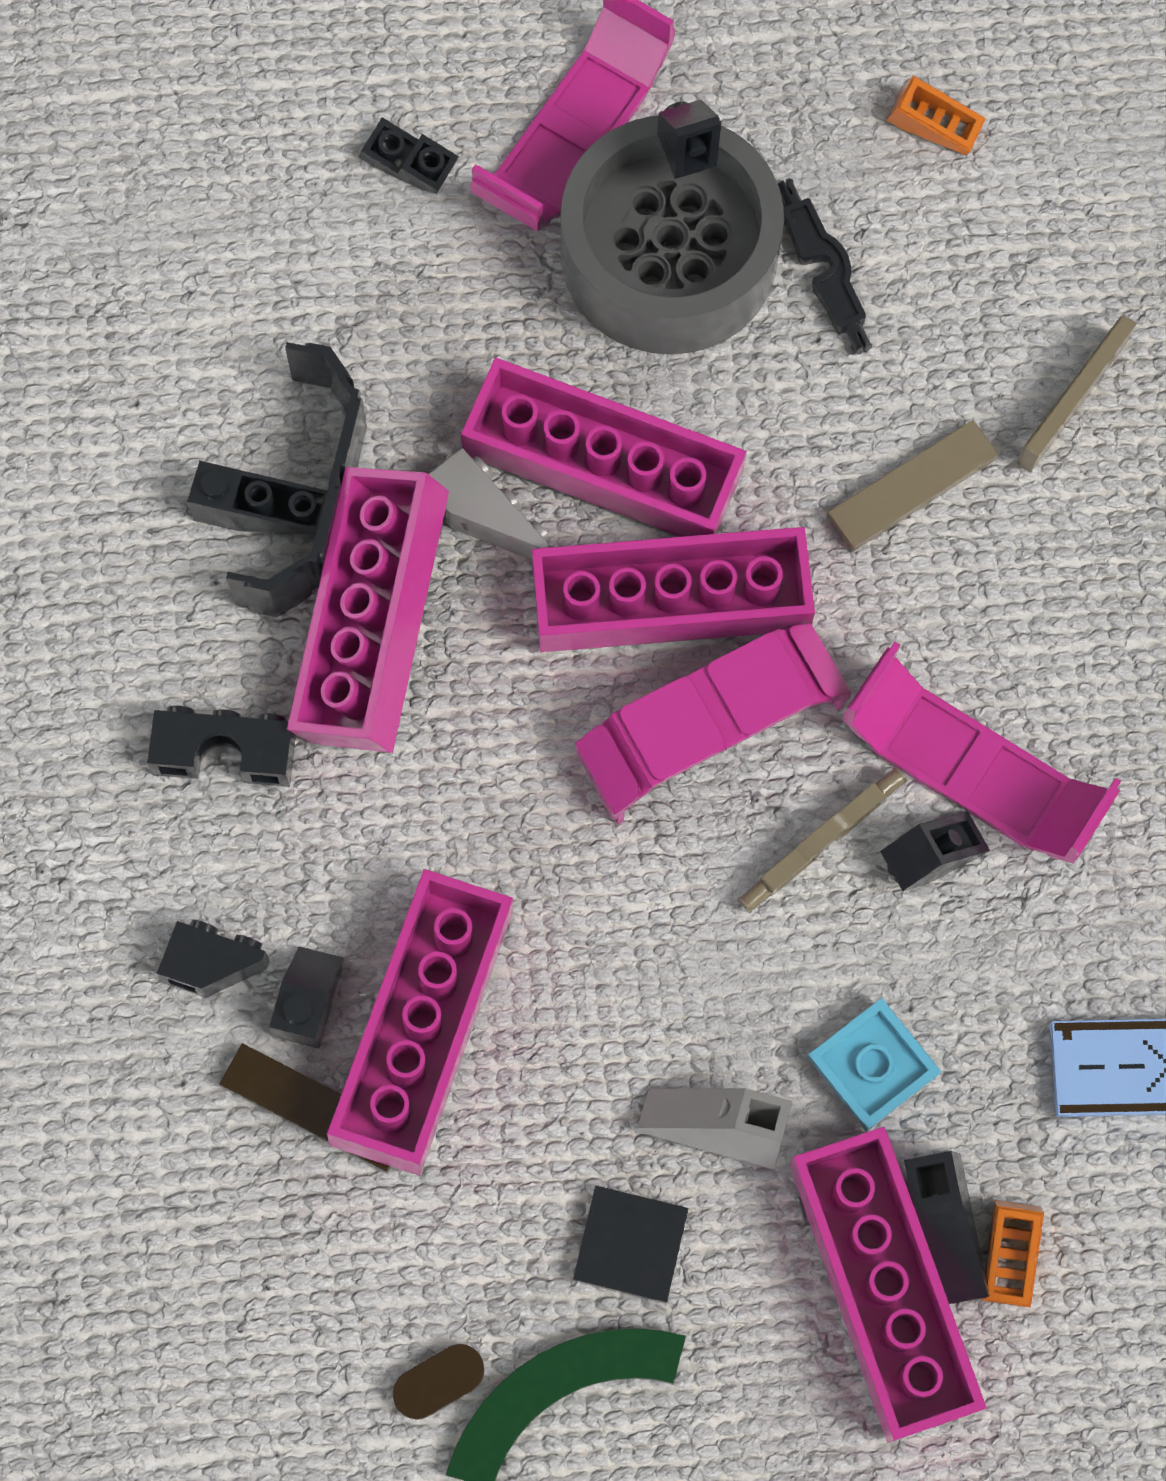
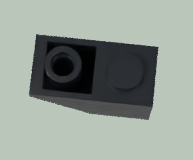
(208, 962)

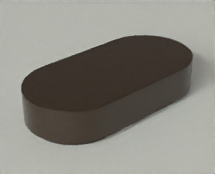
(438, 1382)

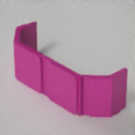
(590, 101)
(708, 713)
(974, 764)

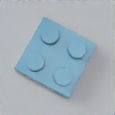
(874, 1064)

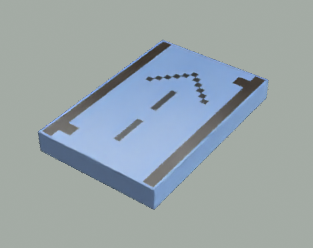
(1109, 1067)

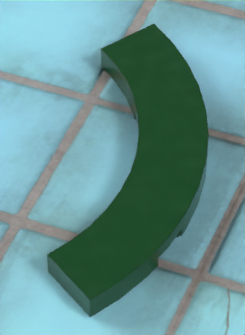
(549, 1378)

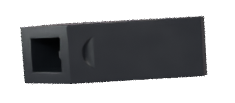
(253, 501)
(948, 1223)

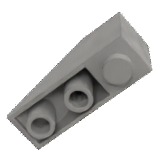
(483, 510)
(718, 1120)

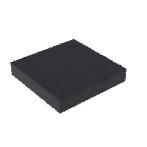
(630, 1244)

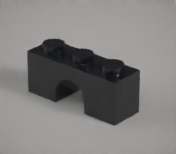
(184, 738)

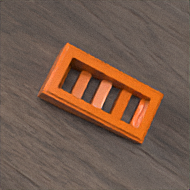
(916, 123)
(1017, 1211)

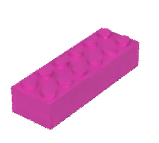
(602, 451)
(672, 589)
(368, 609)
(421, 1022)
(886, 1285)

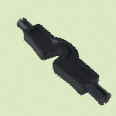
(833, 285)

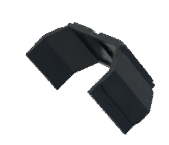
(273, 597)

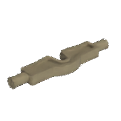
(830, 831)

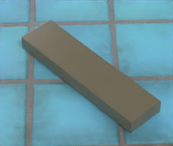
(1076, 393)
(912, 485)

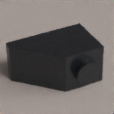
(689, 137)
(934, 850)
(306, 997)

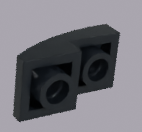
(408, 158)

